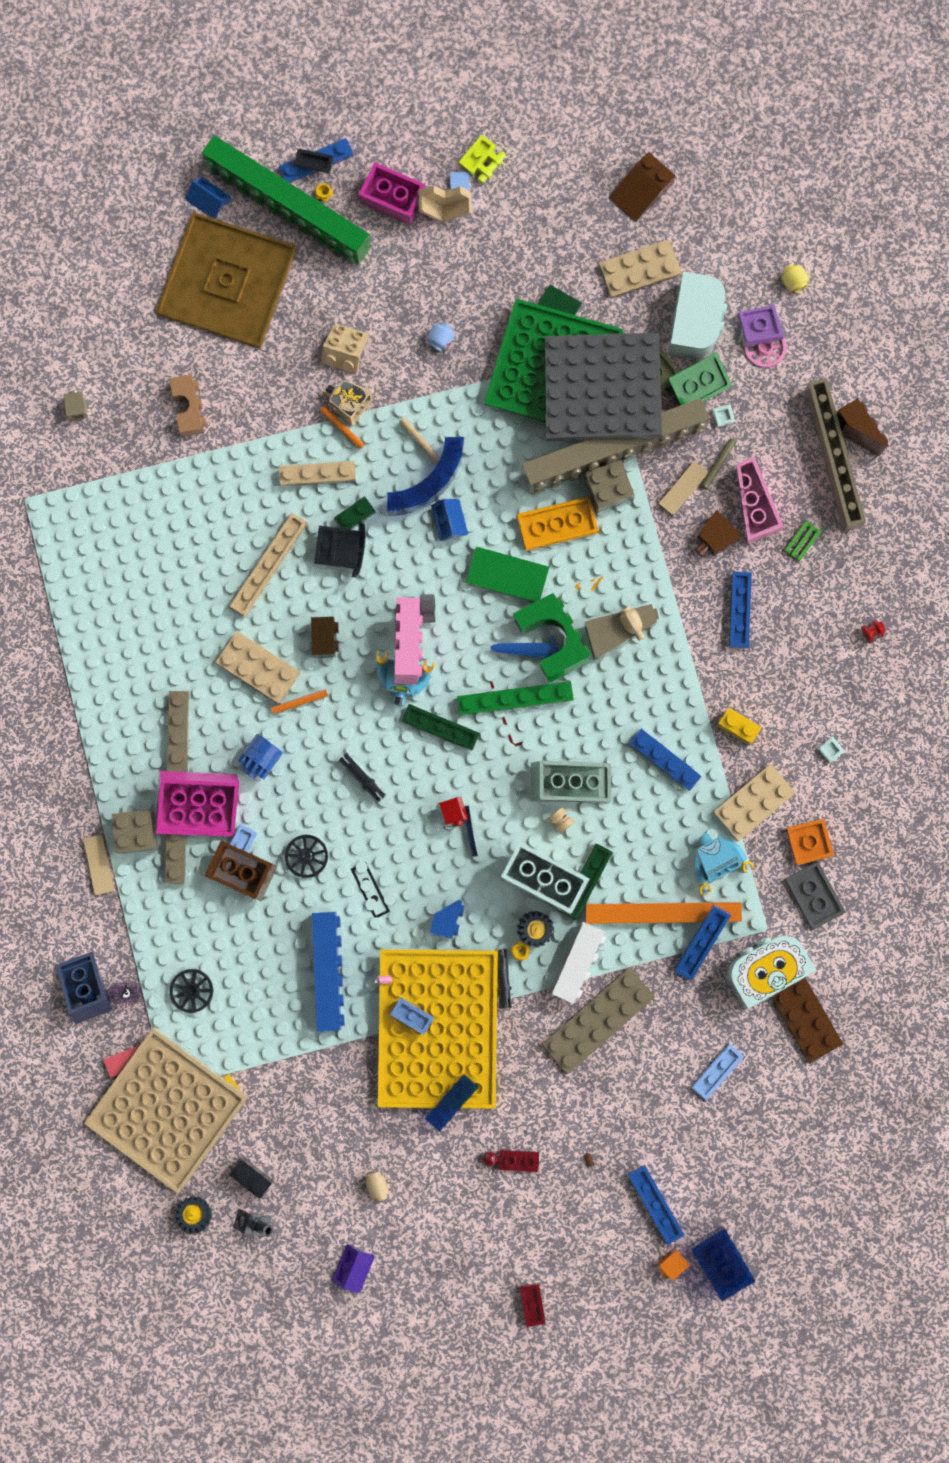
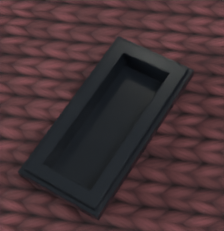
(313, 161)

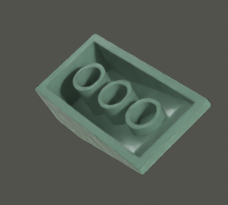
(570, 781)

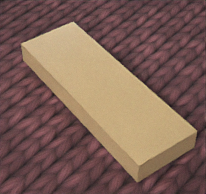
(683, 488)
(99, 865)

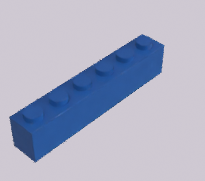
(326, 971)

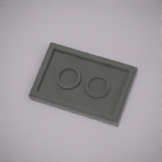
(814, 895)

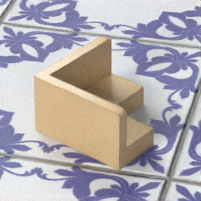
(444, 204)

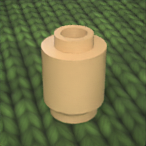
(377, 1186)

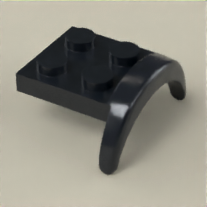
(341, 547)

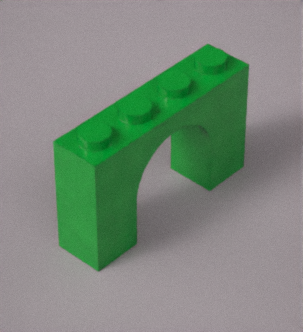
(550, 612)

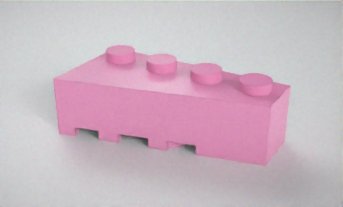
(757, 504)
(407, 641)

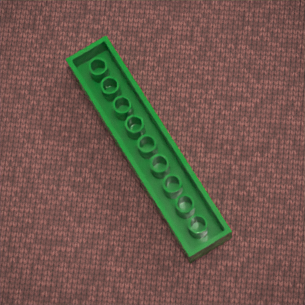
(286, 200)

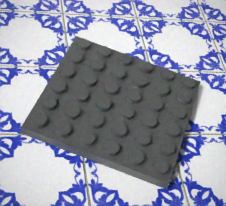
(603, 387)

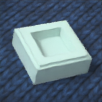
(723, 416)
(830, 750)

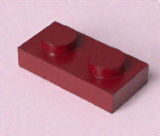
(532, 1304)

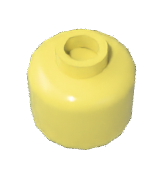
(795, 278)

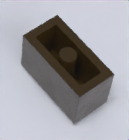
(324, 637)

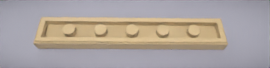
(268, 565)

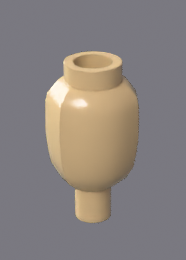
(632, 622)

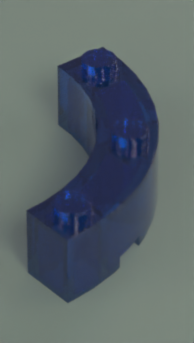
(431, 487)

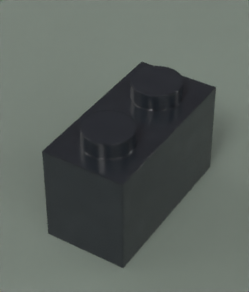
(251, 1177)

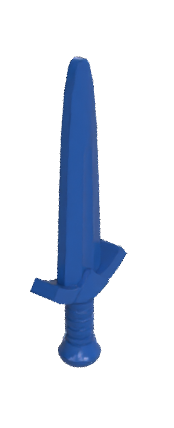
(540, 650)

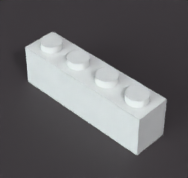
(578, 963)

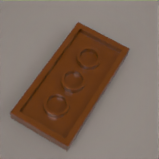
(807, 1020)

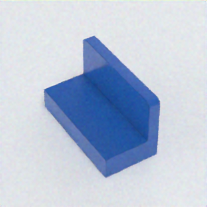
(207, 197)
(449, 519)

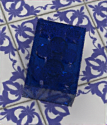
(722, 1263)

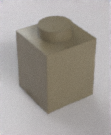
(75, 405)

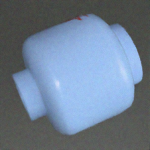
(440, 337)

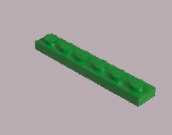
(515, 698)

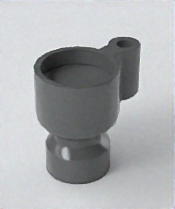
(427, 607)

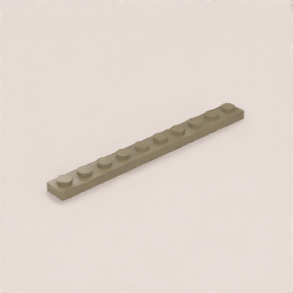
(177, 761)

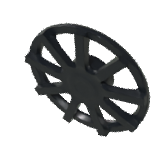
(306, 856)
(191, 990)

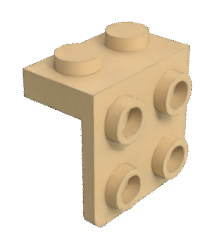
(344, 348)

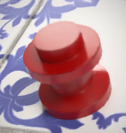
(876, 629)

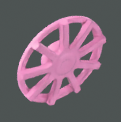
(766, 349)

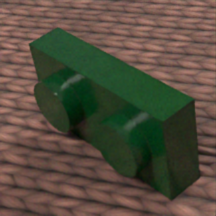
(356, 512)

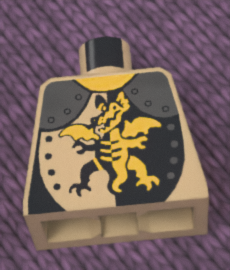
(349, 401)

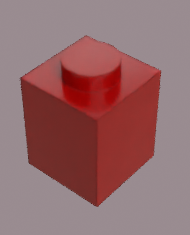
(454, 811)

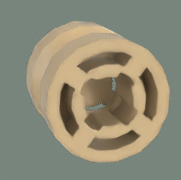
(561, 820)

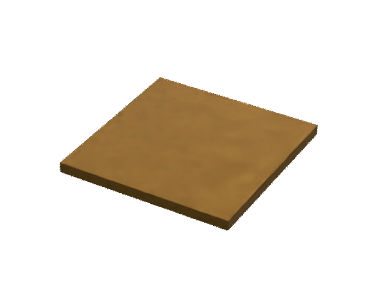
(226, 280)

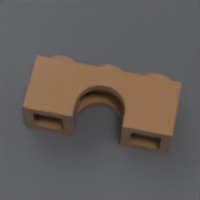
(185, 389)

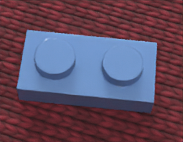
(412, 1016)

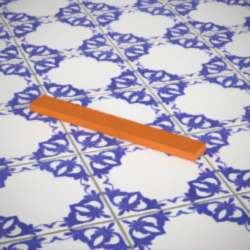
(657, 912)

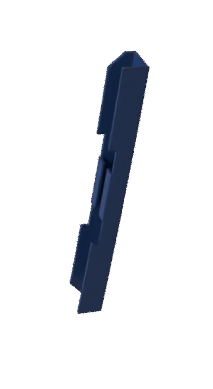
(470, 833)

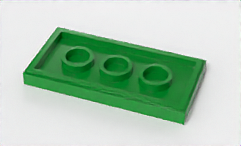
(507, 574)

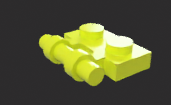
(476, 157)

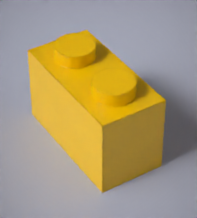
(739, 726)

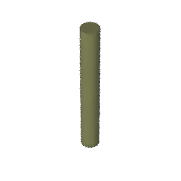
(718, 464)

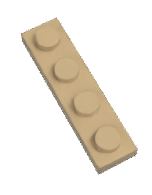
(317, 473)

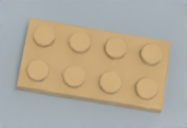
(640, 268)
(258, 667)
(753, 802)

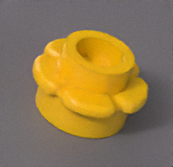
(323, 187)
(515, 951)

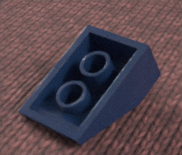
(83, 988)

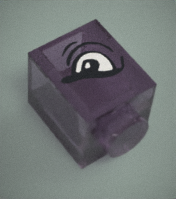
(125, 992)

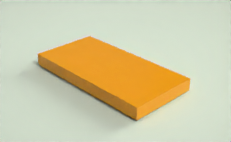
(557, 523)

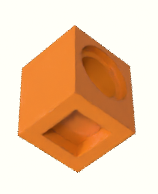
(672, 1265)

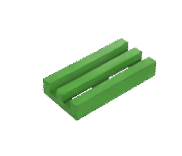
(812, 528)

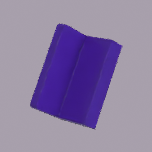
(353, 1269)

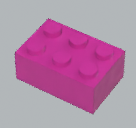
(391, 193)

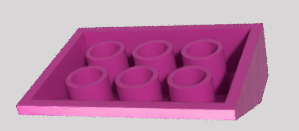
(196, 803)

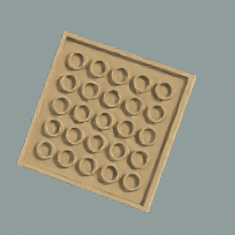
(166, 1110)

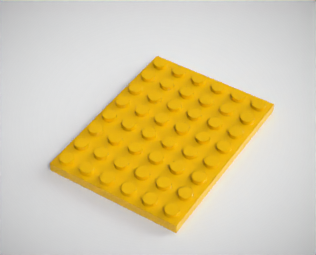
(462, 1038)

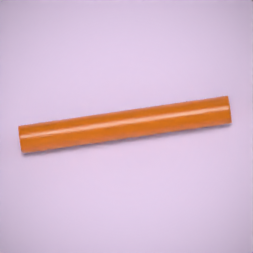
(339, 425)
(299, 701)

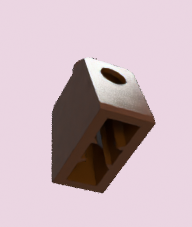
(716, 536)

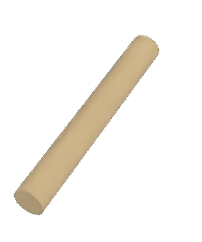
(420, 440)

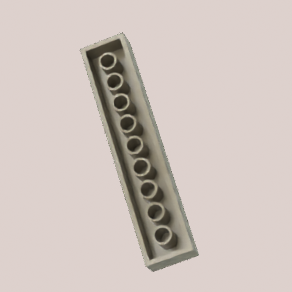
(592, 454)

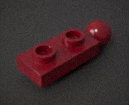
(513, 1160)

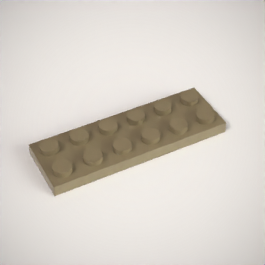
(598, 1020)

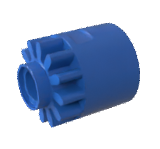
(259, 757)

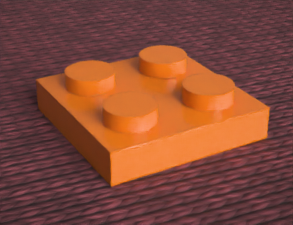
(809, 842)

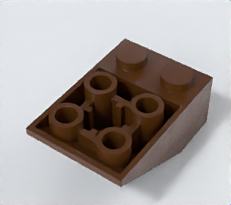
(861, 428)

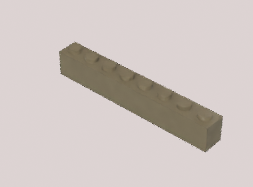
(835, 454)

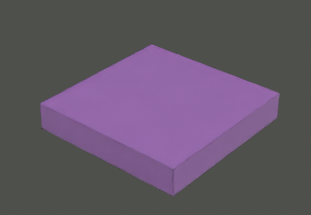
(760, 325)

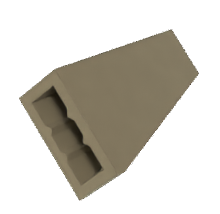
(608, 632)

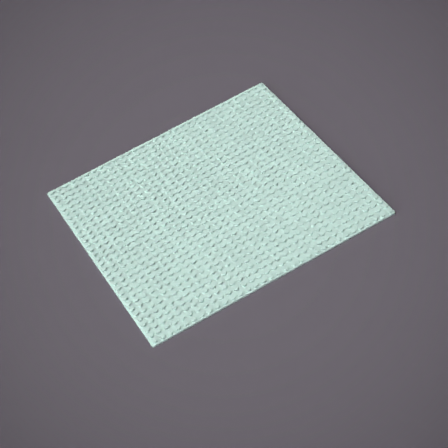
(141, 609)

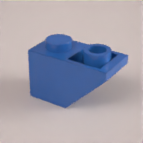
(445, 920)

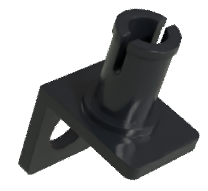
(253, 1224)

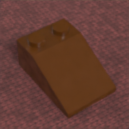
(643, 187)
(241, 871)

